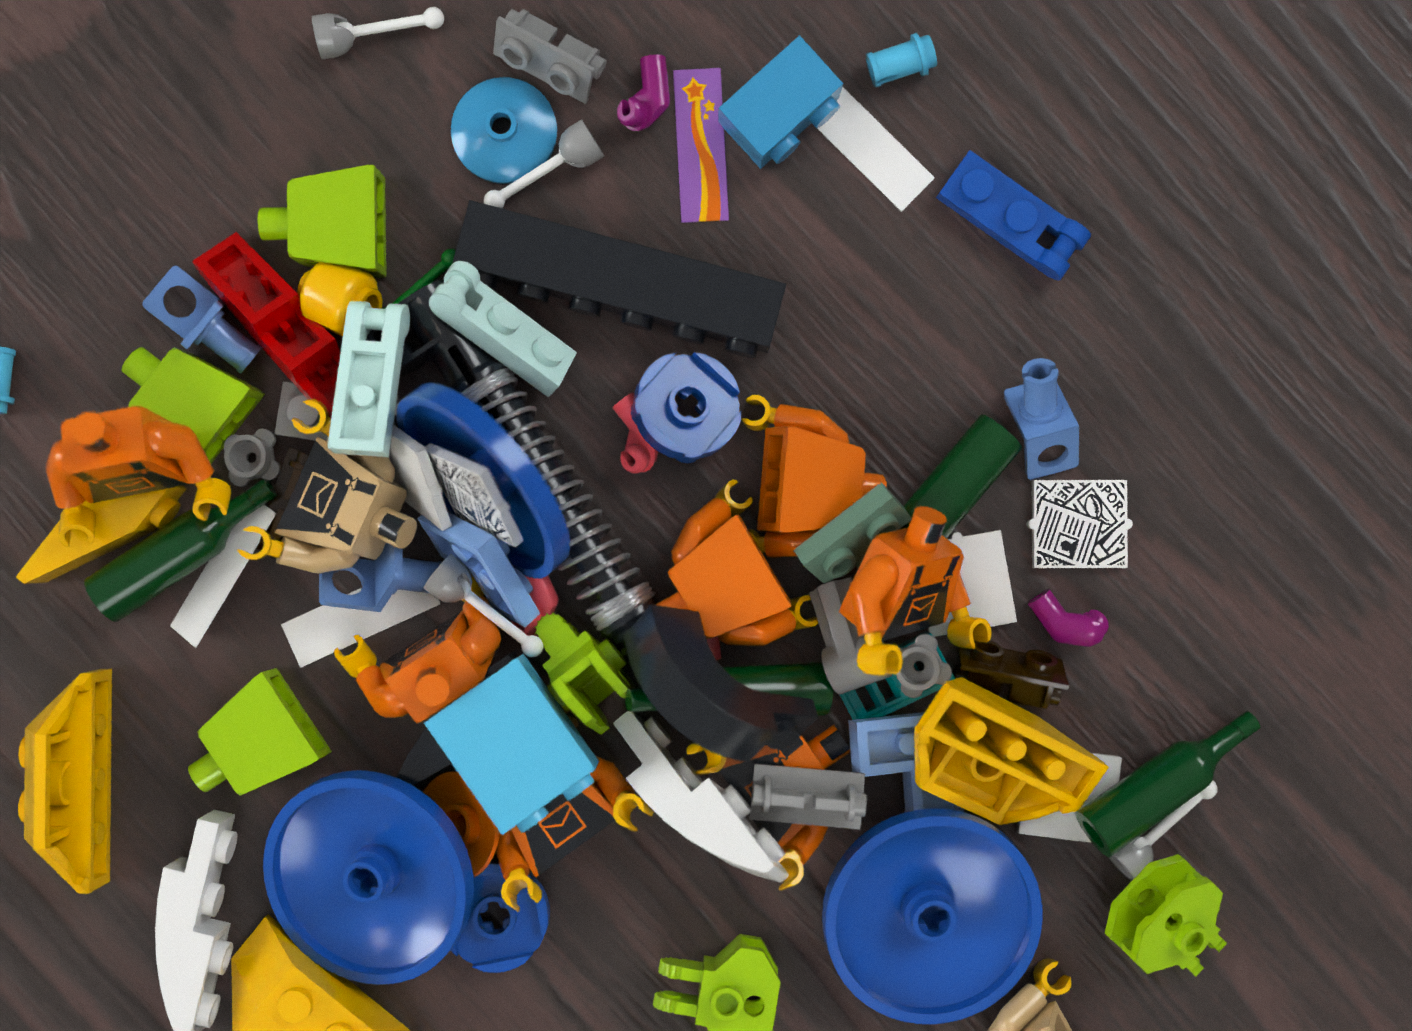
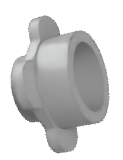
(236, 454)
(934, 669)

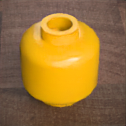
(330, 288)

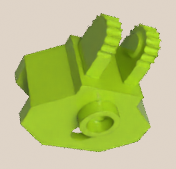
(582, 670)
(1170, 917)
(724, 985)

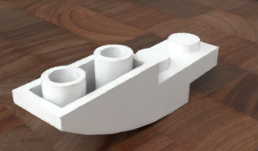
(697, 808)
(188, 942)

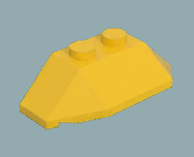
(999, 757)
(70, 782)
(287, 991)

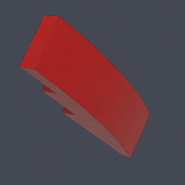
(273, 316)

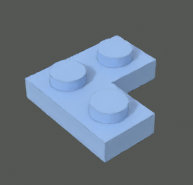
(487, 561)
(888, 747)

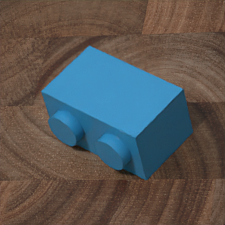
(781, 104)

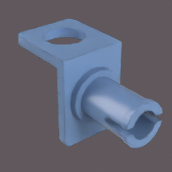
(204, 323)
(1043, 419)
(379, 580)

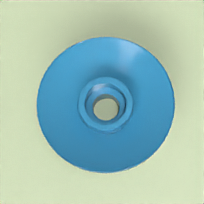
(506, 155)

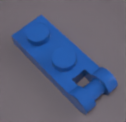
(1012, 215)

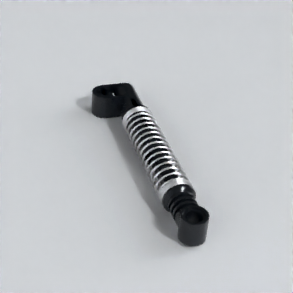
(617, 601)

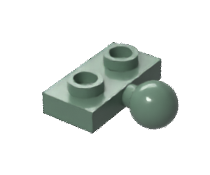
(846, 538)

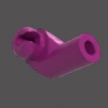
(651, 99)
(1066, 627)

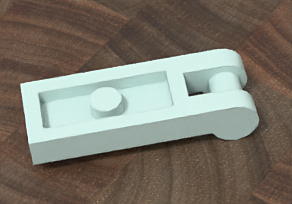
(501, 328)
(368, 380)

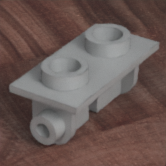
(526, 45)
(807, 796)

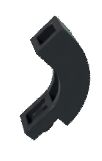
(700, 697)

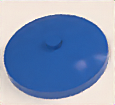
(460, 426)
(368, 877)
(932, 916)

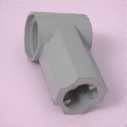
(840, 639)

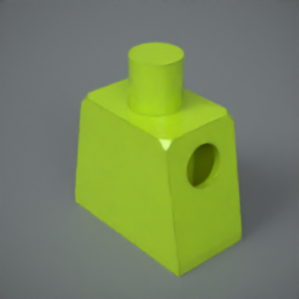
(332, 219)
(192, 394)
(257, 737)

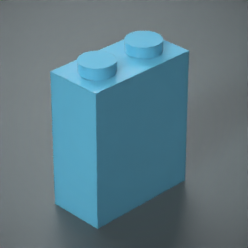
(514, 746)

